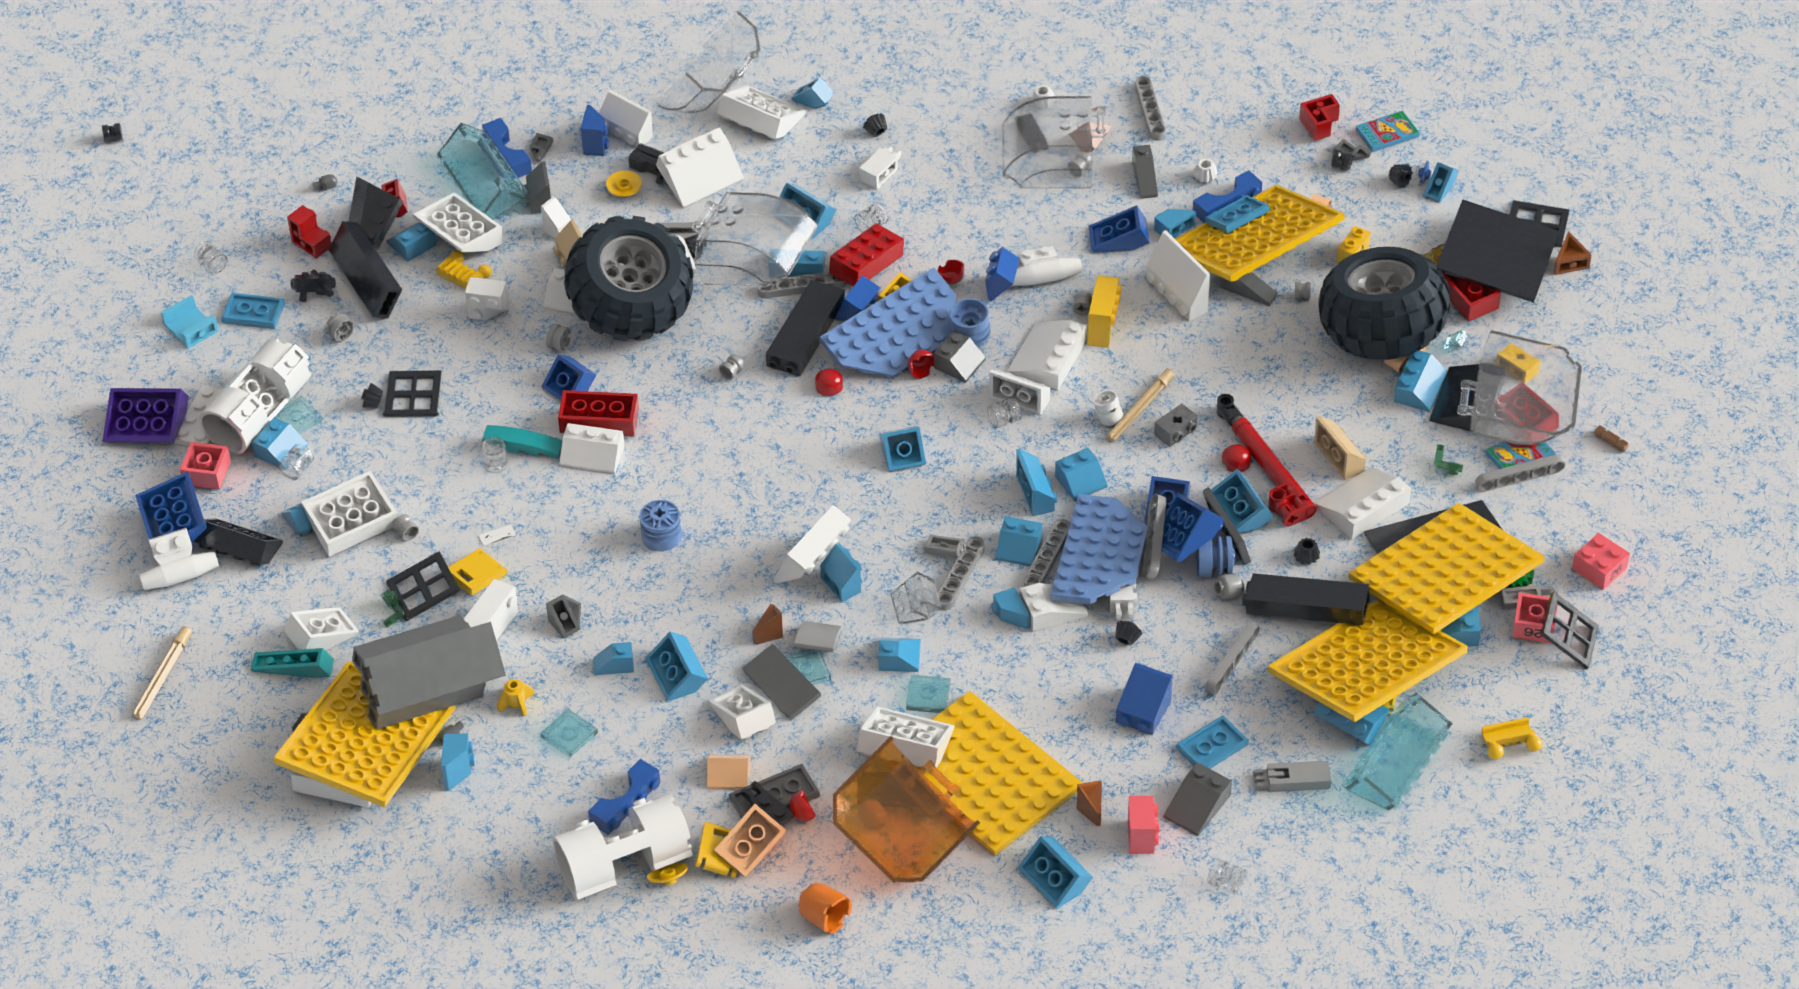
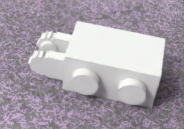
(879, 166)
(1123, 601)

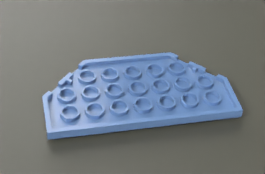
(894, 328)
(1099, 550)

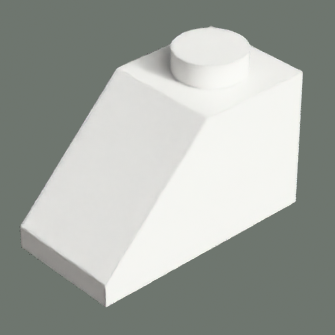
(553, 217)

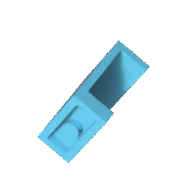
(188, 322)

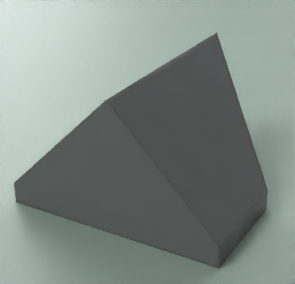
(564, 615)

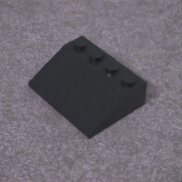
(1450, 396)

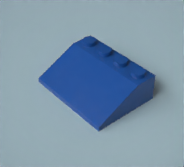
(171, 508)
(1188, 527)

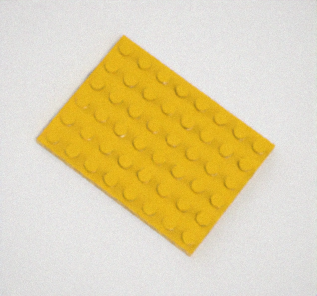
(1254, 244)
(1446, 567)
(1366, 664)
(346, 750)
(999, 773)

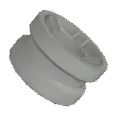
(339, 327)
(558, 337)

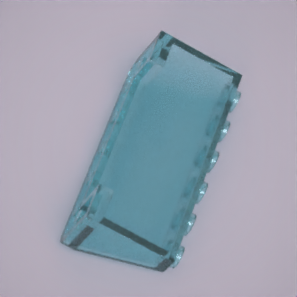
(481, 171)
(1398, 753)

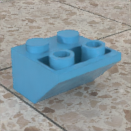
(841, 573)

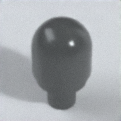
(325, 182)
(451, 729)

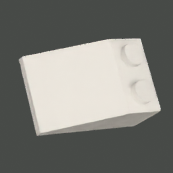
(1048, 612)
(319, 628)
(743, 711)

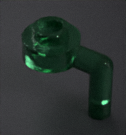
(1451, 467)
(391, 600)

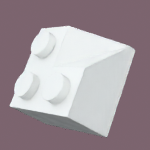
(486, 298)

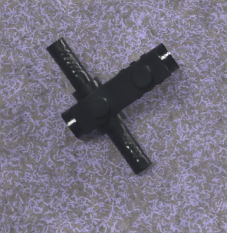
(316, 282)

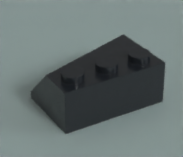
(373, 210)

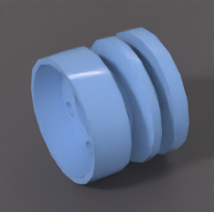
(971, 319)
(660, 525)
(1215, 556)

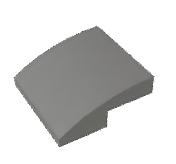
(817, 636)

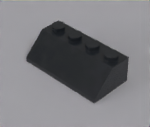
(238, 541)

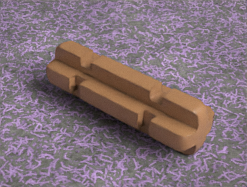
(1611, 438)

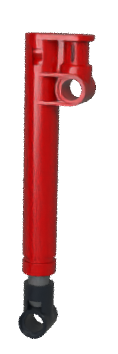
(1287, 497)

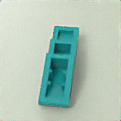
(524, 440)

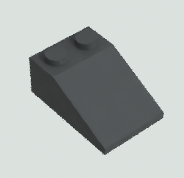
(1198, 799)

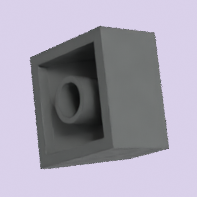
(538, 188)
(958, 357)

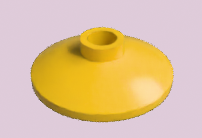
(623, 183)
(667, 874)

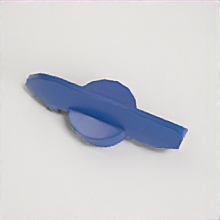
(1424, 173)

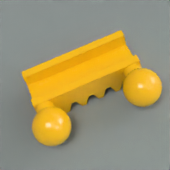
(454, 271)
(1509, 732)

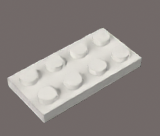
(190, 429)

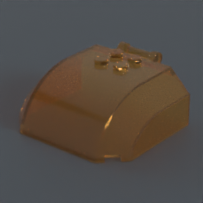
(900, 815)

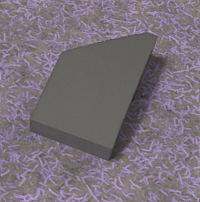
(540, 146)
(1359, 152)

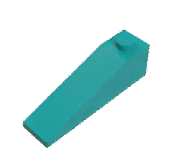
(302, 662)

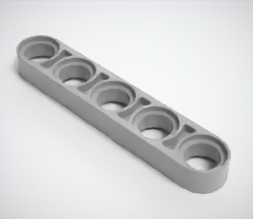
(1150, 102)
(792, 285)
(1528, 473)
(1154, 536)
(1048, 547)
(960, 565)
(1232, 658)

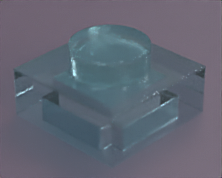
(1455, 341)

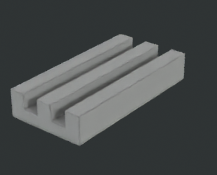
(943, 548)

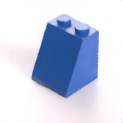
(1144, 699)

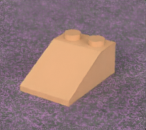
(750, 840)

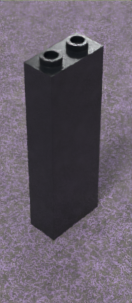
(365, 269)
(803, 327)
(1307, 599)

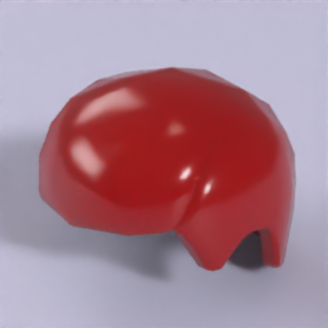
(952, 271)
(920, 363)
(828, 382)
(1236, 457)
(801, 807)

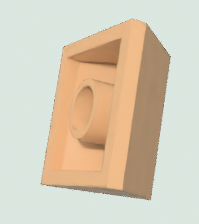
(727, 771)

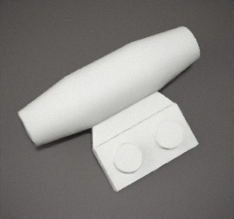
(1044, 266)
(175, 561)

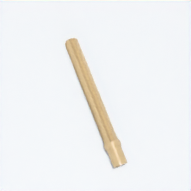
(1160, 383)
(163, 670)

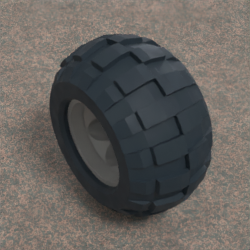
(623, 302)
(1384, 303)

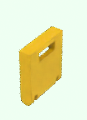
(478, 567)
(706, 848)

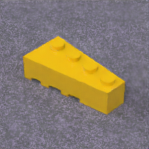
(1103, 310)

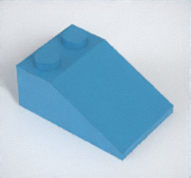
(1465, 628)

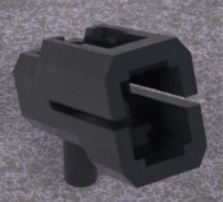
(645, 159)

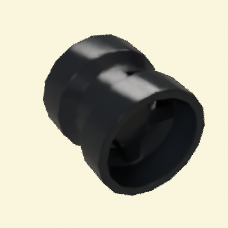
(112, 132)
(1342, 159)

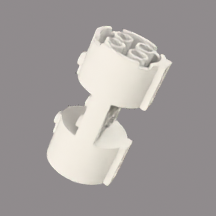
(255, 395)
(587, 857)

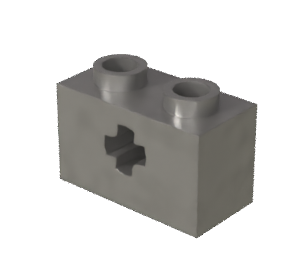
(1175, 425)

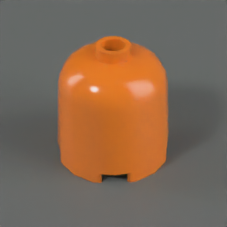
(824, 907)

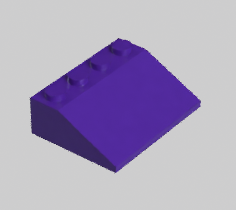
(144, 415)

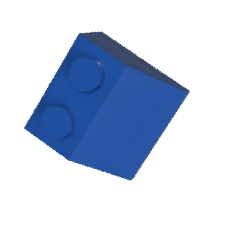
(594, 133)
(1000, 272)
(858, 299)
(567, 375)

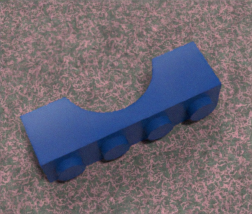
(517, 159)
(1244, 185)
(610, 813)

